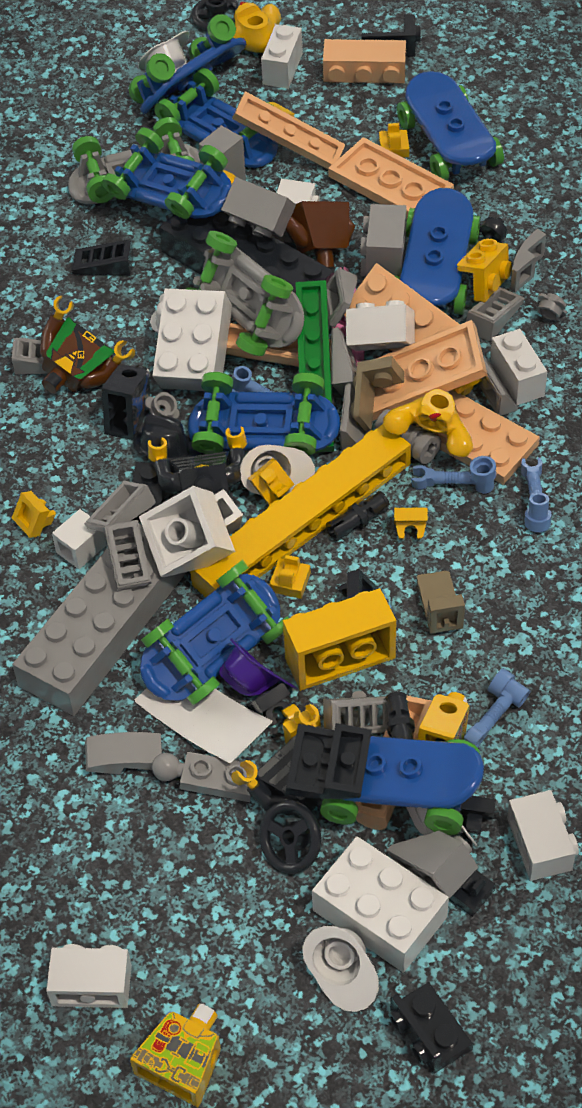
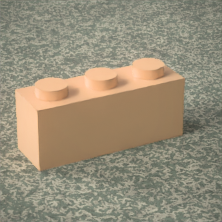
(364, 61)

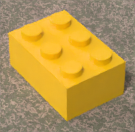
(340, 638)

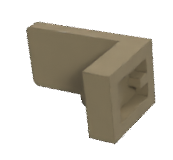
(370, 375)
(441, 605)

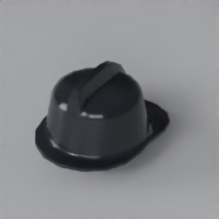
(165, 427)

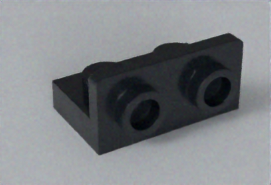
(430, 1027)

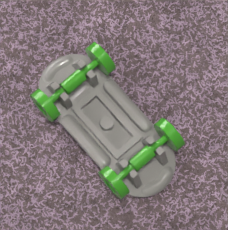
(86, 180)
(258, 299)

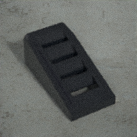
(112, 258)

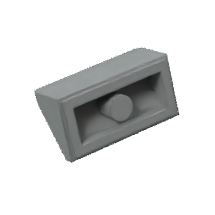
(496, 391)
(350, 430)

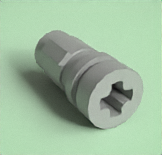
(423, 442)

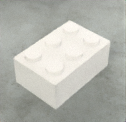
(191, 337)
(380, 903)

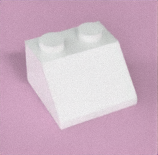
(187, 532)

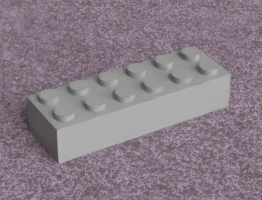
(90, 631)

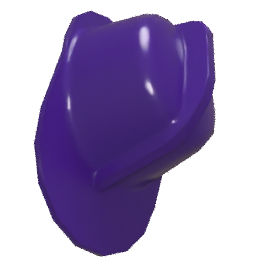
(247, 674)

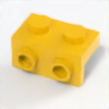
(489, 266)

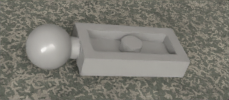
(202, 774)

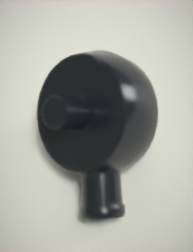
(493, 229)

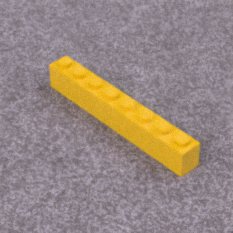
(310, 505)

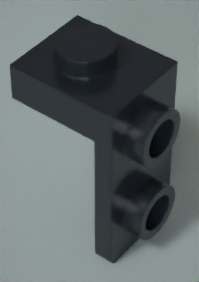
(411, 34)

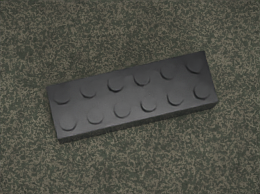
(186, 243)

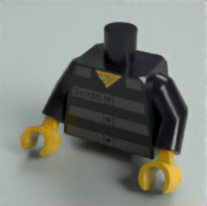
(205, 471)
(269, 782)

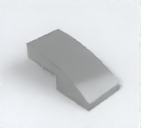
(526, 258)
(121, 750)

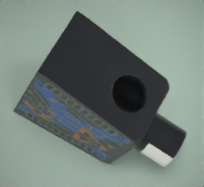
(125, 392)

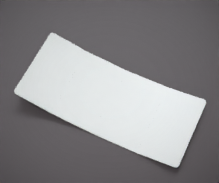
(212, 723)

